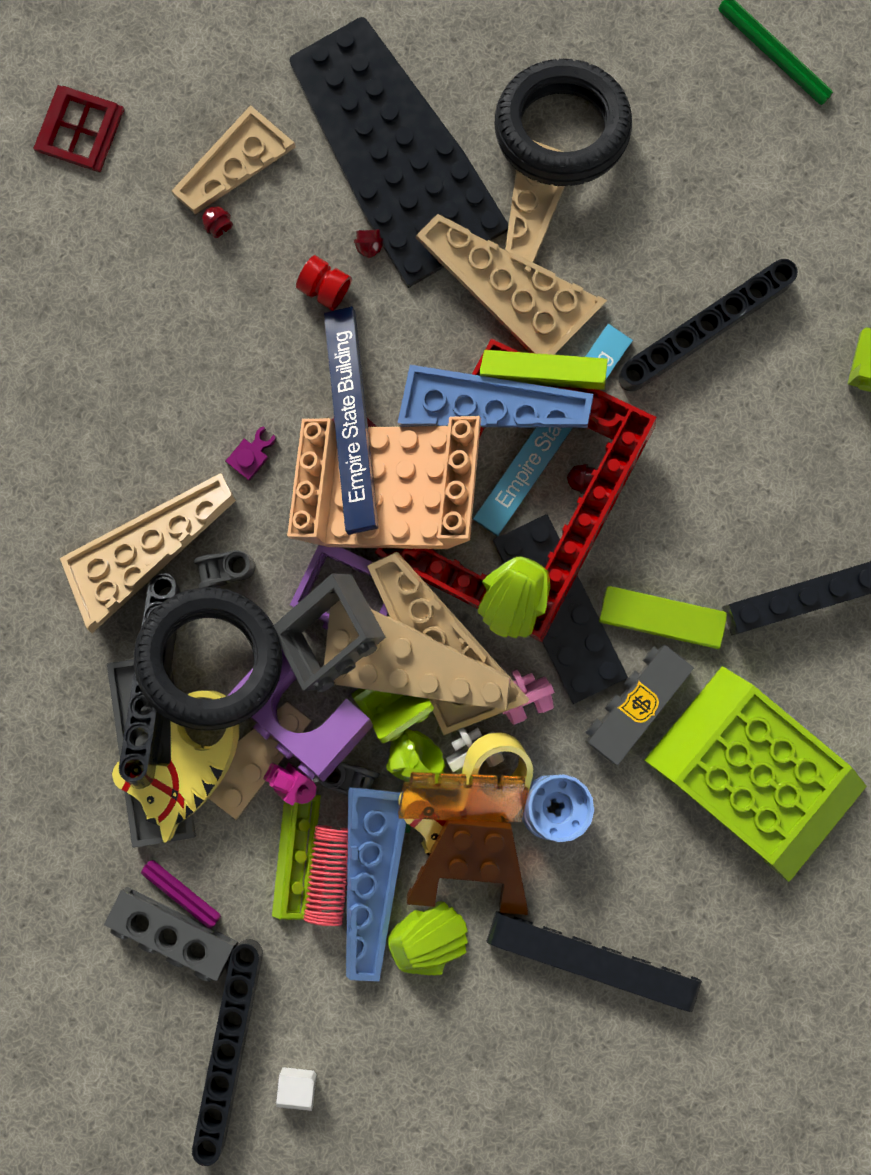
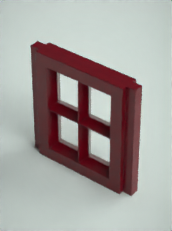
(54, 120)

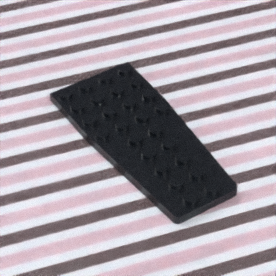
(392, 146)

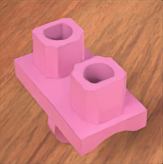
(537, 691)

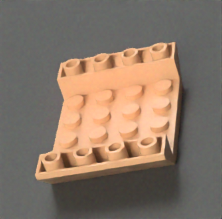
(420, 486)

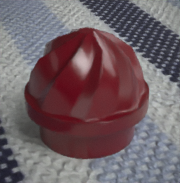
(215, 220)
(368, 242)
(580, 477)

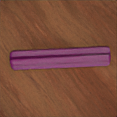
(180, 894)

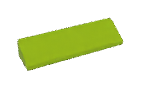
(545, 369)
(663, 617)
(292, 859)

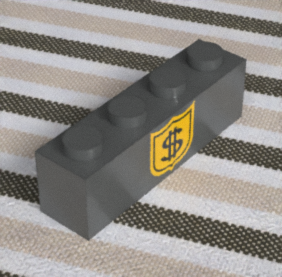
(639, 704)

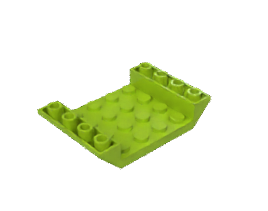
(757, 771)

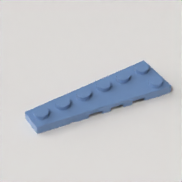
(438, 394)
(372, 872)

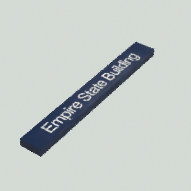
(350, 421)

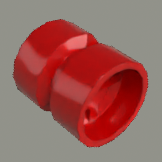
(319, 280)

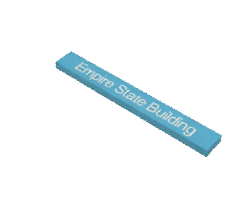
(540, 448)

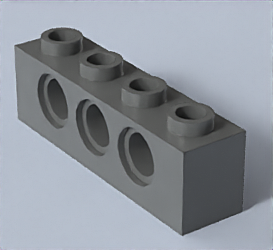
(123, 925)

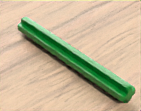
(776, 51)

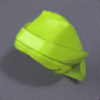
(515, 597)
(414, 753)
(428, 940)

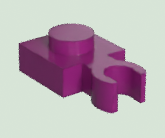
(248, 456)

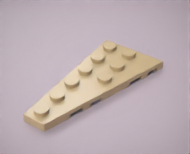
(520, 294)
(125, 559)
(417, 606)
(415, 665)

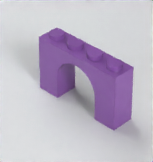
(319, 749)

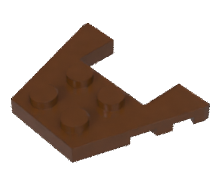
(473, 853)

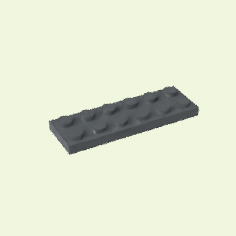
(141, 831)

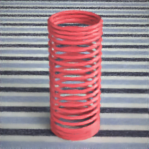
(313, 912)

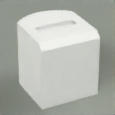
(296, 1089)

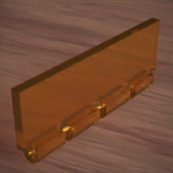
(461, 801)

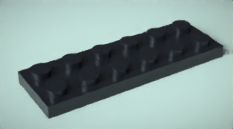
(575, 638)

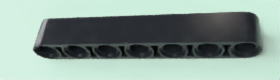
(717, 315)
(152, 722)
(593, 962)
(220, 1064)

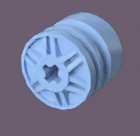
(571, 817)

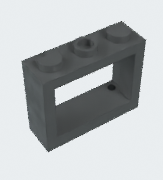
(307, 611)

